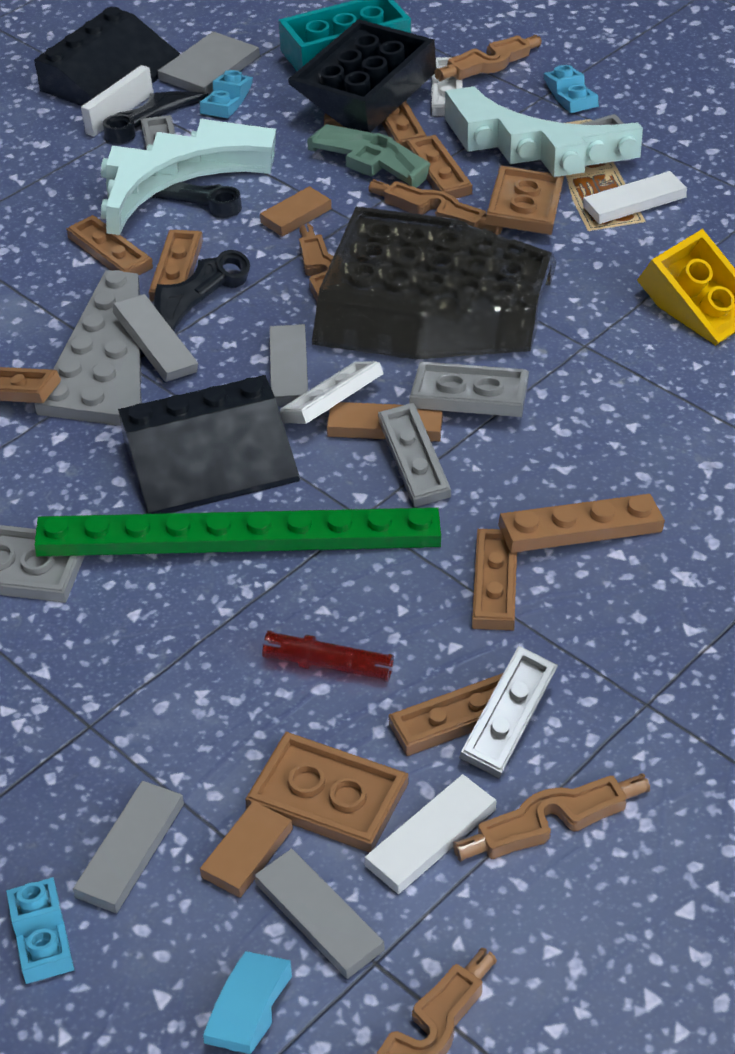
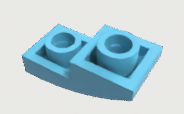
(570, 89)
(227, 94)
(39, 930)
(245, 1002)

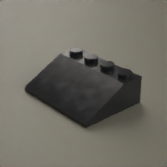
(101, 56)
(366, 73)
(207, 445)

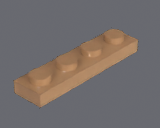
(580, 523)

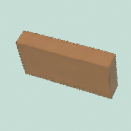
(295, 211)
(246, 849)

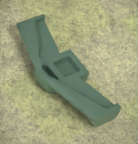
(371, 152)

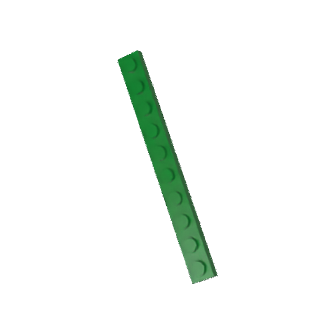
(237, 531)

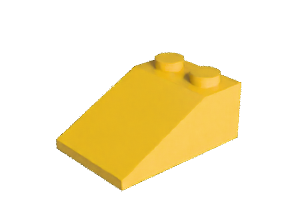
(694, 286)

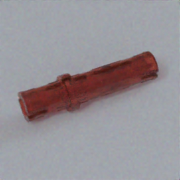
(327, 655)

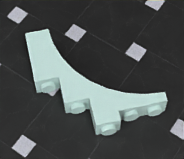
(522, 138)
(213, 149)

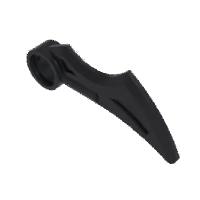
(122, 125)
(222, 200)
(178, 299)

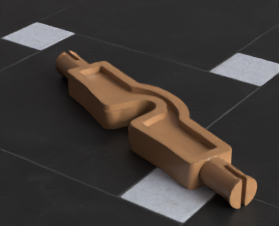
(496, 59)
(421, 201)
(315, 257)
(529, 826)
(443, 1008)

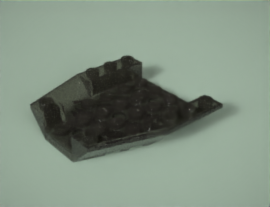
(423, 310)

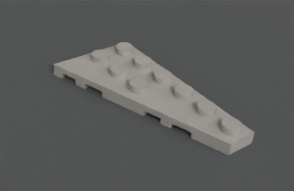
(100, 359)

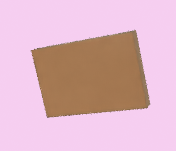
(524, 200)
(329, 791)

